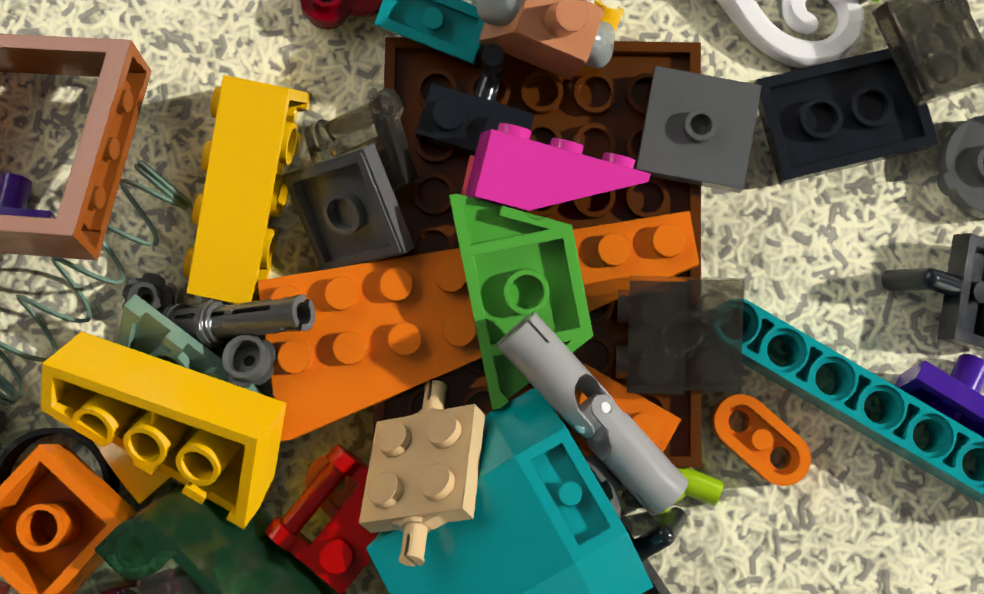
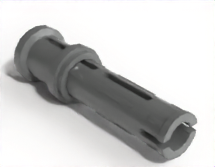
(217, 322)

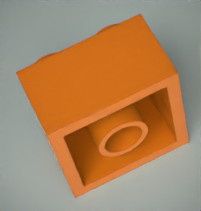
(53, 521)

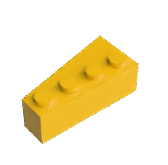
(242, 188)
(169, 419)

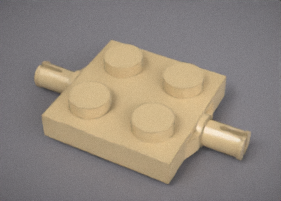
(423, 471)

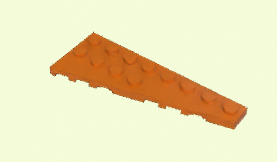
(413, 318)

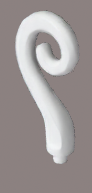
(792, 51)

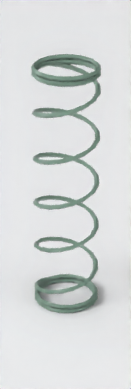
(173, 197)

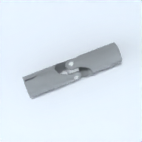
(599, 420)

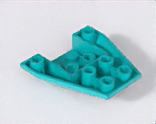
(534, 525)

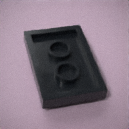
(841, 116)

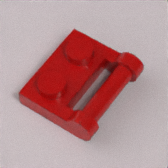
(340, 547)

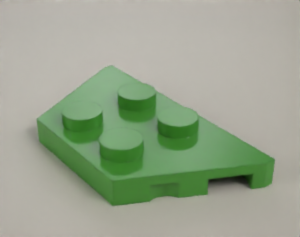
(514, 268)

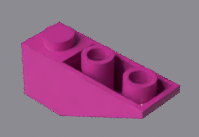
(535, 175)

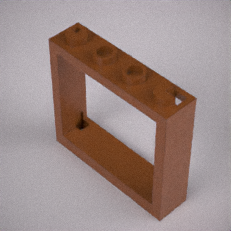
(102, 146)

